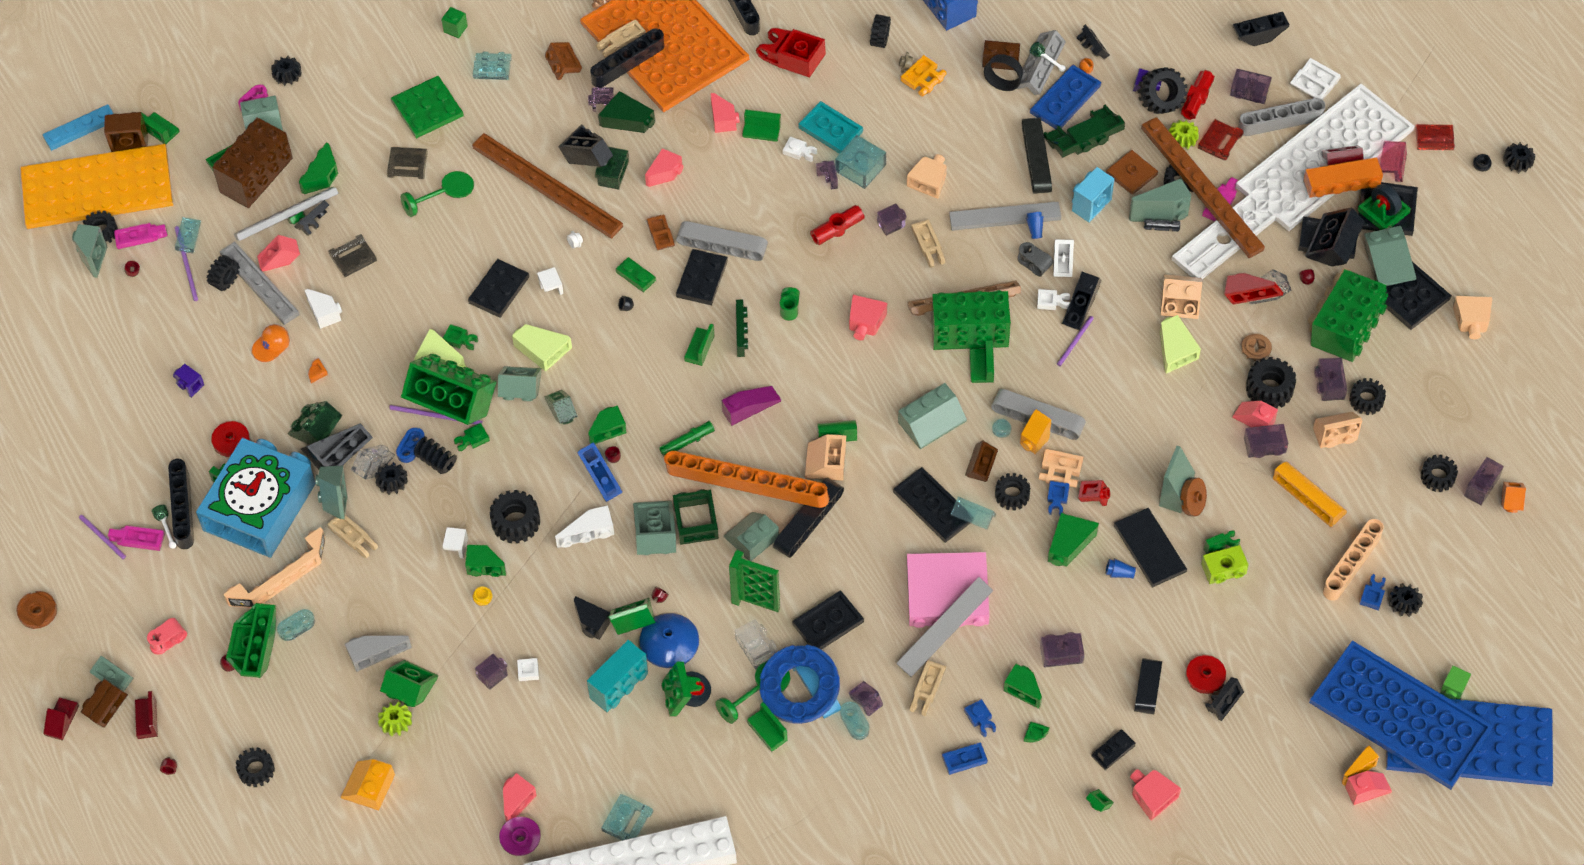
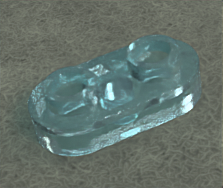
(295, 625)
(854, 722)

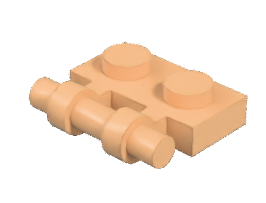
(1063, 463)

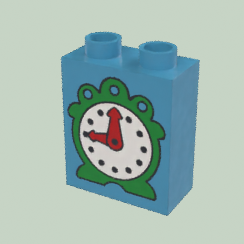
(256, 496)

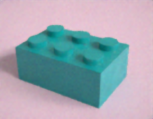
(617, 676)

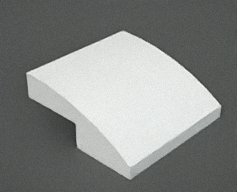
(1315, 79)

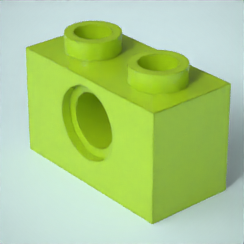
(1231, 557)

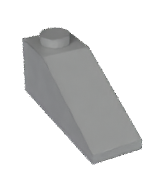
(374, 649)

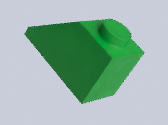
(607, 425)
(1023, 685)

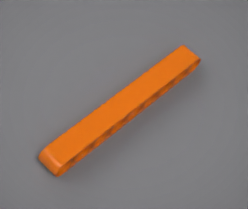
(753, 476)

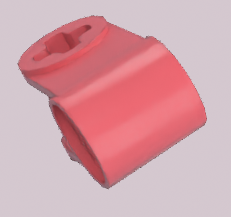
(167, 635)

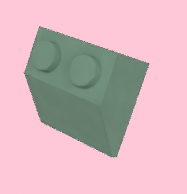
(263, 108)
(90, 246)
(519, 383)
(332, 490)
(753, 534)

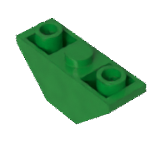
(320, 171)

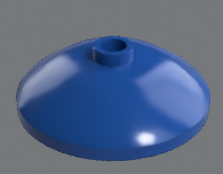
(667, 650)

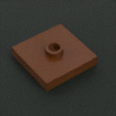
(1132, 172)

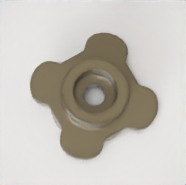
(905, 62)

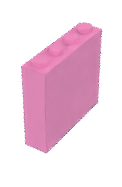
(938, 581)

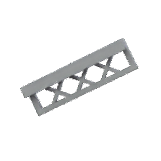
(1041, 67)

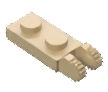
(620, 38)
(928, 241)
(352, 535)
(928, 686)

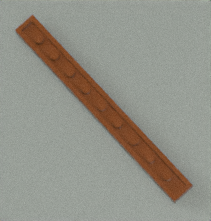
(547, 185)
(1203, 187)

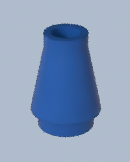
(1035, 224)
(1118, 569)

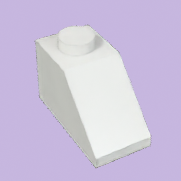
(323, 308)

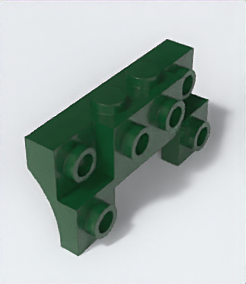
(1087, 133)

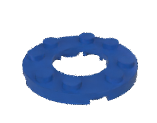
(794, 657)

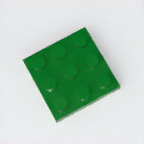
(427, 106)

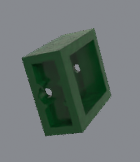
(695, 533)

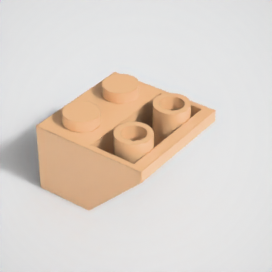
(1181, 296)
(1337, 429)
(826, 458)

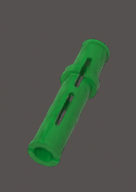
(682, 441)

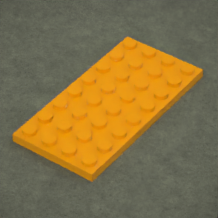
(103, 182)

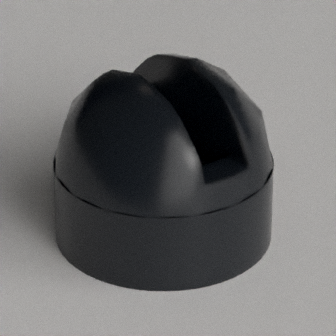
(625, 303)

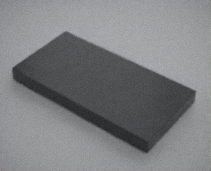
(930, 504)
(1150, 547)

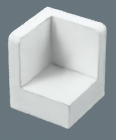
(550, 280)
(456, 540)

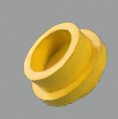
(482, 596)

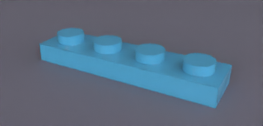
(77, 128)

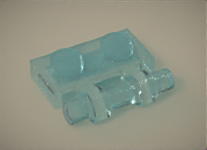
(496, 69)

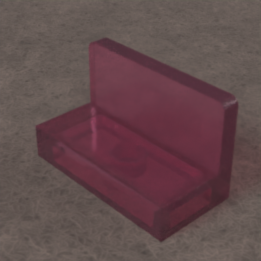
(1394, 159)

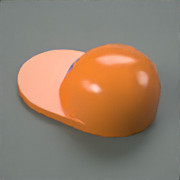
(271, 343)

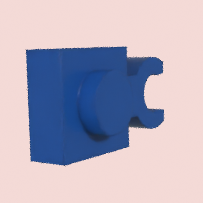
(1058, 495)
(1373, 594)
(980, 715)

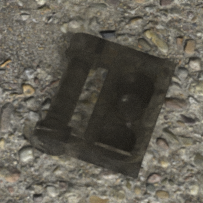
(407, 158)
(355, 260)

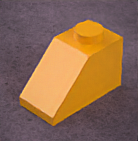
(1036, 432)

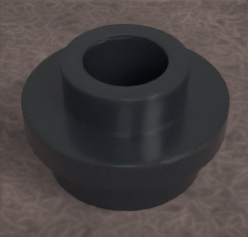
(1485, 160)

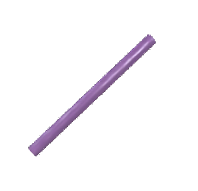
(1074, 342)
(101, 536)

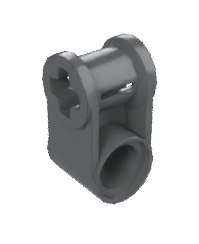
(1035, 259)

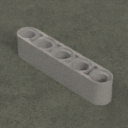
(1281, 116)
(722, 241)
(1022, 407)

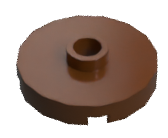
(1193, 496)
(33, 602)

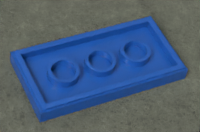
(1065, 97)

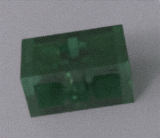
(614, 171)

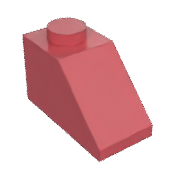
(723, 114)
(664, 168)
(278, 253)
(1256, 414)
(1367, 786)
(517, 796)

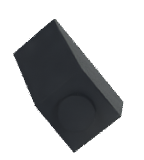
(591, 618)

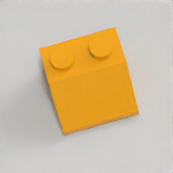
(369, 783)

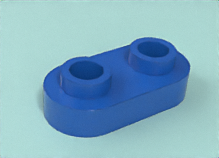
(407, 445)

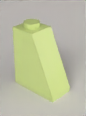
(1177, 344)
(437, 345)
(541, 345)

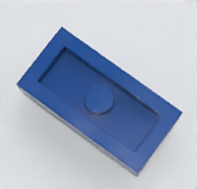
(964, 758)

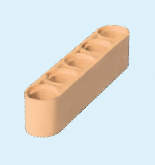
(1349, 566)

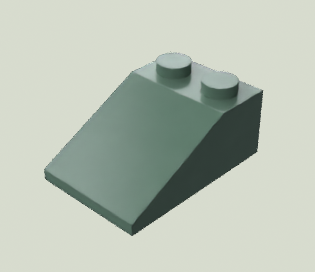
(1162, 203)
(1389, 256)
(1176, 475)
(654, 528)

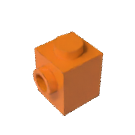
(1513, 496)

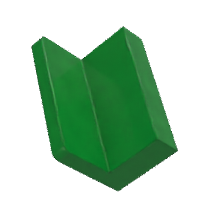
(761, 125)
(160, 127)
(699, 345)
(982, 364)
(768, 728)

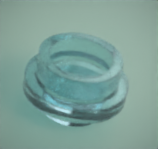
(1001, 428)

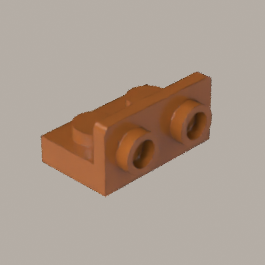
(562, 59)

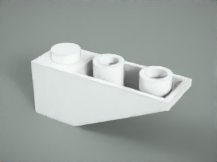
(591, 525)

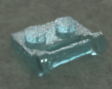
(621, 816)

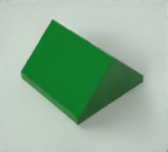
(632, 616)

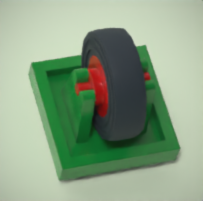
(1384, 207)
(684, 689)

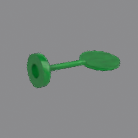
(454, 184)
(728, 709)

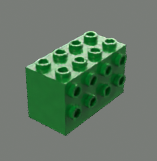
(1349, 315)
(970, 319)
(448, 388)

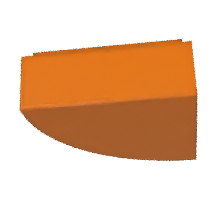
(317, 371)

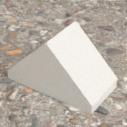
(1063, 258)

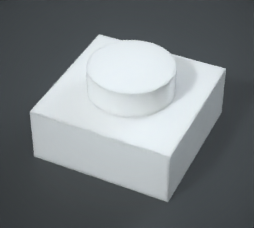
(528, 669)

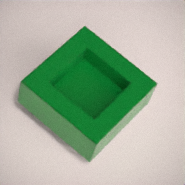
(1099, 800)

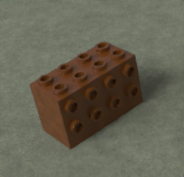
(252, 162)

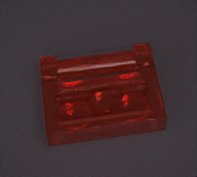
(1216, 135)

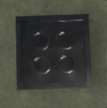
(1407, 194)
(1415, 299)

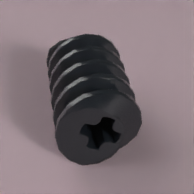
(434, 455)

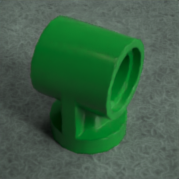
(789, 298)

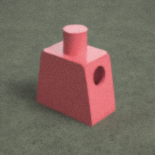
(866, 316)
(1153, 792)

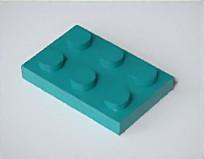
(830, 127)

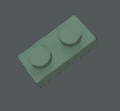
(106, 670)

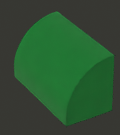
(846, 428)

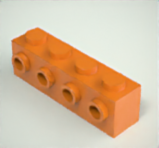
(1343, 177)

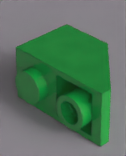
(483, 561)

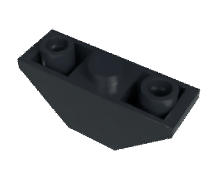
(1261, 29)

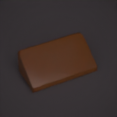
(981, 461)

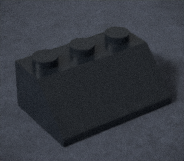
(1335, 237)

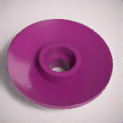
(517, 828)

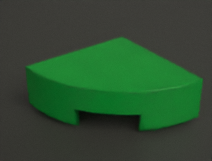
(296, 218)
(1035, 732)

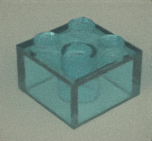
(860, 161)

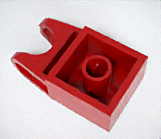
(793, 51)

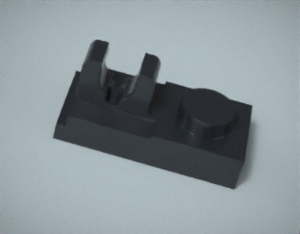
(1092, 39)
(309, 220)
(1226, 698)
(1113, 749)

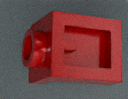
(1094, 491)

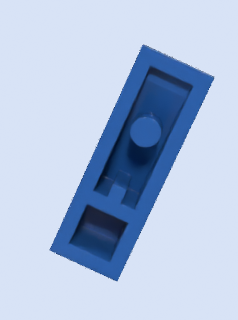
(599, 472)

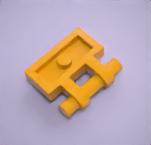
(919, 72)

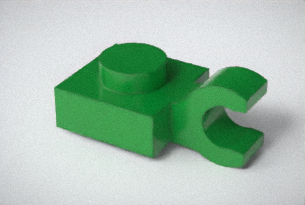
(1220, 541)

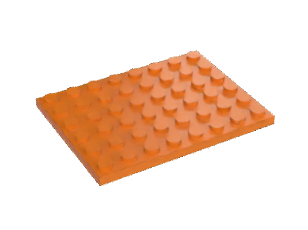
(694, 49)

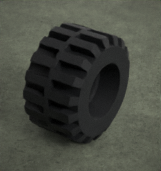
(1175, 86)
(1271, 370)
(518, 529)

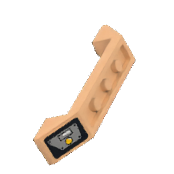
(239, 597)

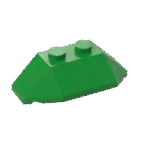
(253, 641)

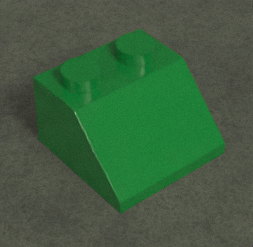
(408, 683)

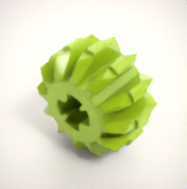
(1185, 133)
(388, 716)

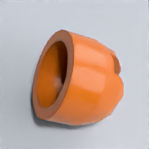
(1084, 65)

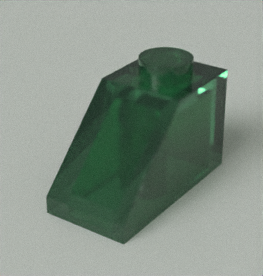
(561, 407)

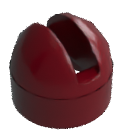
(128, 265)
(1307, 276)
(613, 454)
(660, 594)
(225, 665)
(168, 766)

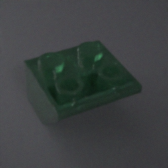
(315, 422)

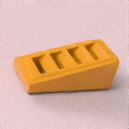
(1365, 762)

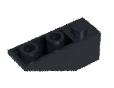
(1082, 300)

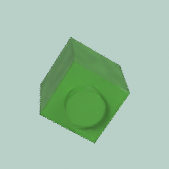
(1455, 683)

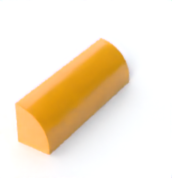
(1308, 494)

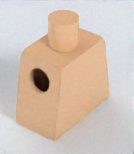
(928, 176)
(1472, 314)

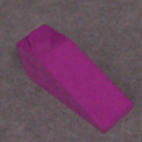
(748, 403)

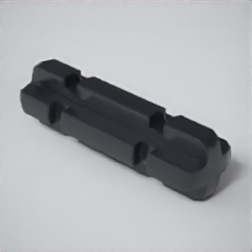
(1161, 225)

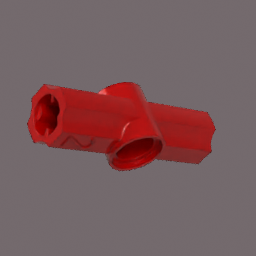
(1197, 94)
(837, 225)

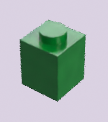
(454, 22)

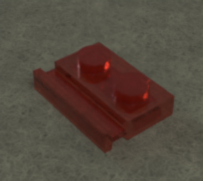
(1434, 137)

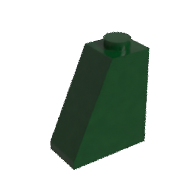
(626, 114)

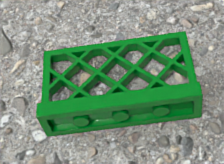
(741, 583)

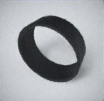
(998, 82)

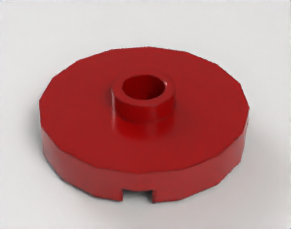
(220, 437)
(1206, 683)

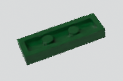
(741, 328)

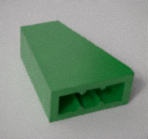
(1070, 539)

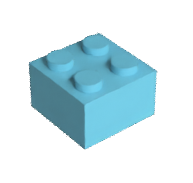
(1092, 194)

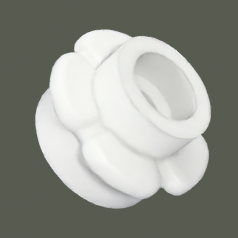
(574, 239)

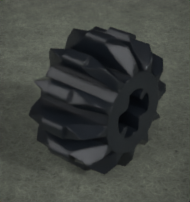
(286, 70)
(1519, 157)
(391, 478)
(1403, 606)

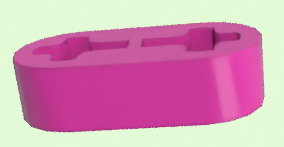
(252, 94)

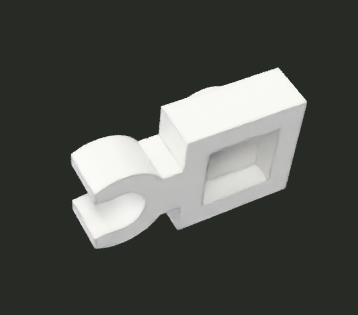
(796, 148)
(1049, 300)

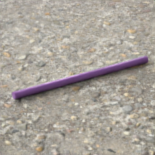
(188, 271)
(425, 413)

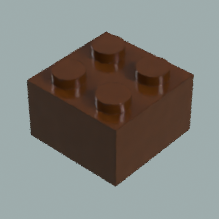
(125, 131)

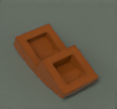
(660, 232)

